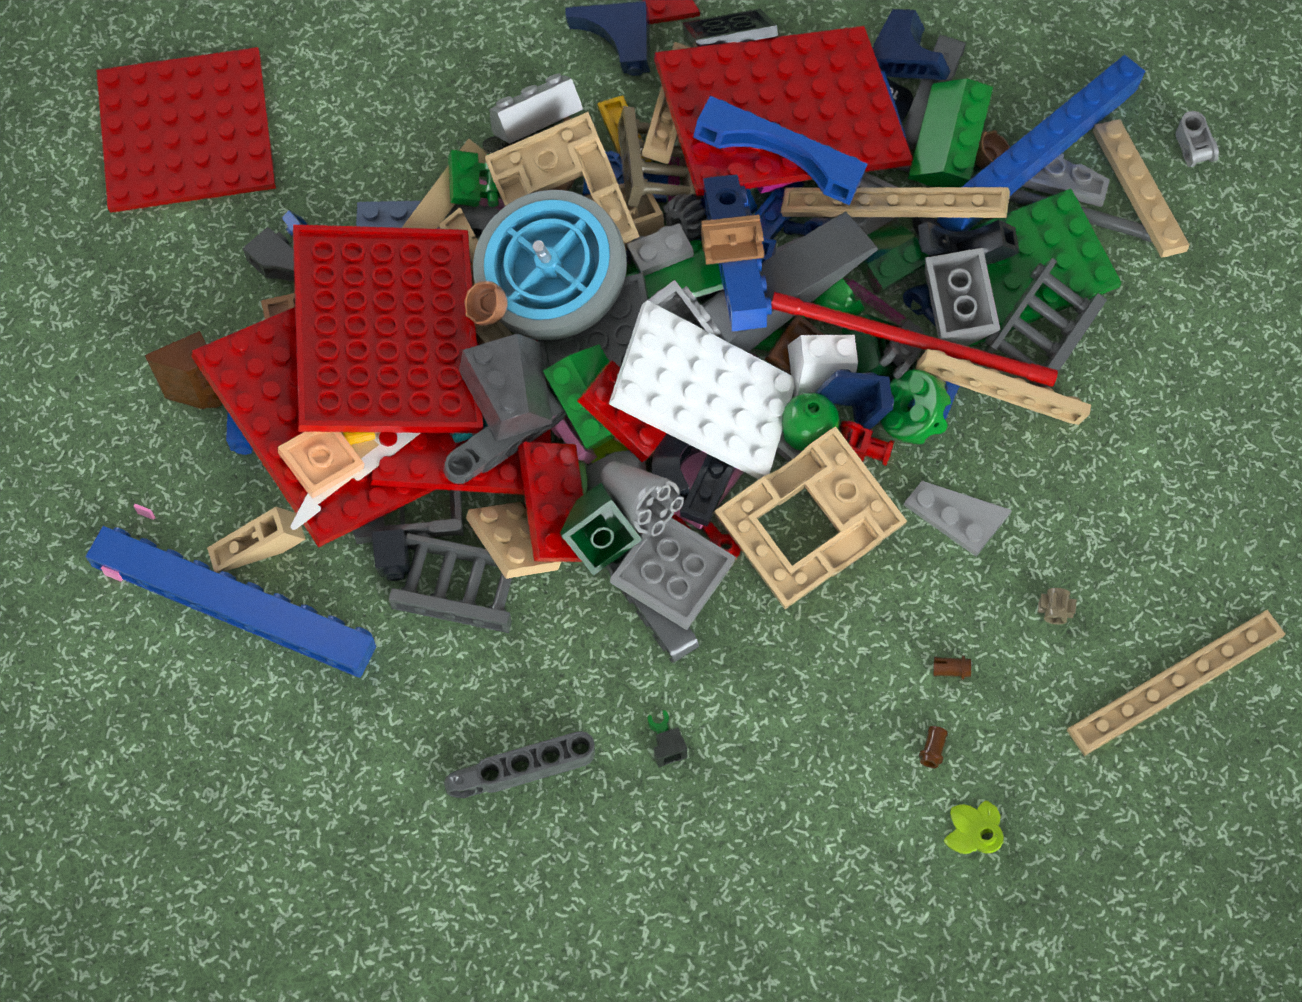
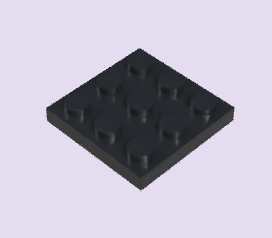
(730, 28)

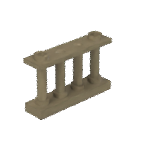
(635, 166)

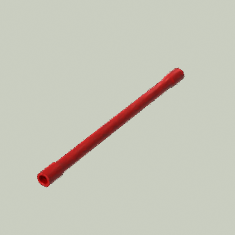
(796, 306)

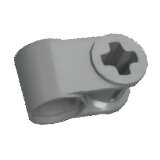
(1198, 143)

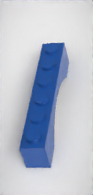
(730, 126)

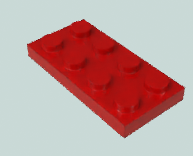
(550, 491)

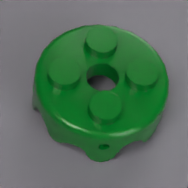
(925, 416)

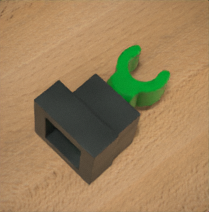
(670, 742)

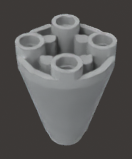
(642, 496)

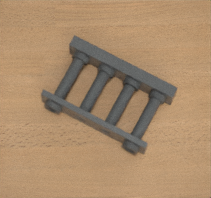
(1071, 330)
(437, 603)

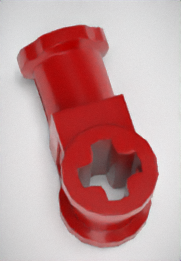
(864, 444)

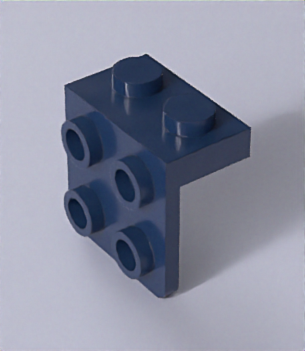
(865, 392)

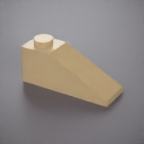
(256, 540)

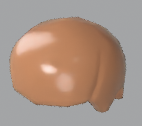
(990, 147)
(485, 303)

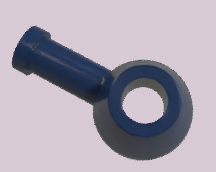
(791, 227)
(921, 295)

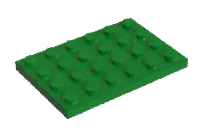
(1048, 231)

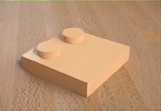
(320, 460)

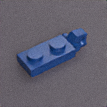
(770, 212)

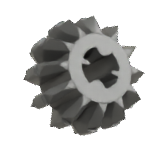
(687, 212)

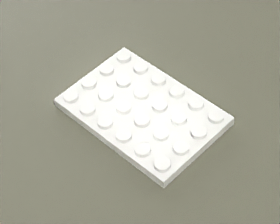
(703, 390)

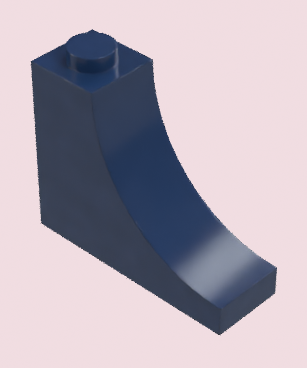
(623, 26)
(900, 50)

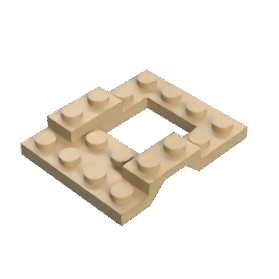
(557, 158)
(843, 492)

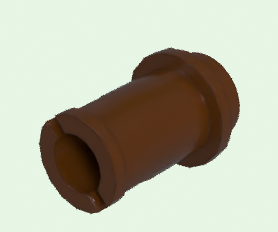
(952, 667)
(933, 748)

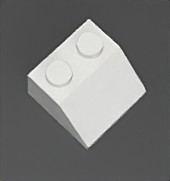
(818, 357)

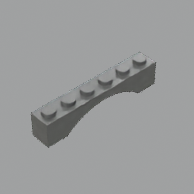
(271, 255)

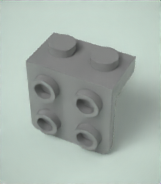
(659, 249)
(681, 303)

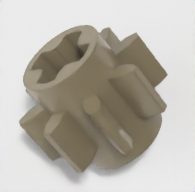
(1057, 606)

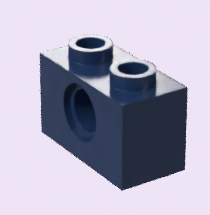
(724, 197)

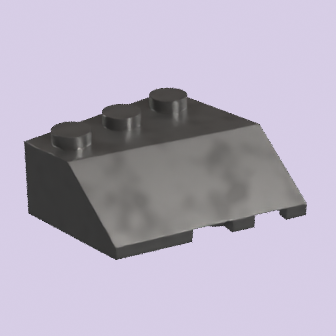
(508, 384)

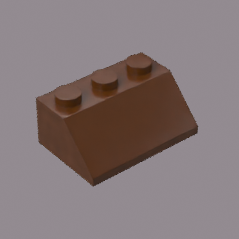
(179, 374)

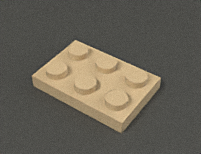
(507, 539)

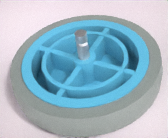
(554, 261)

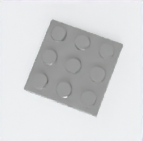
(673, 572)

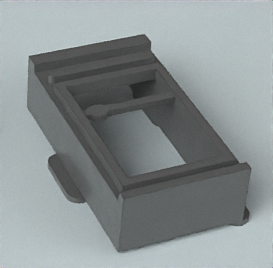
(435, 528)

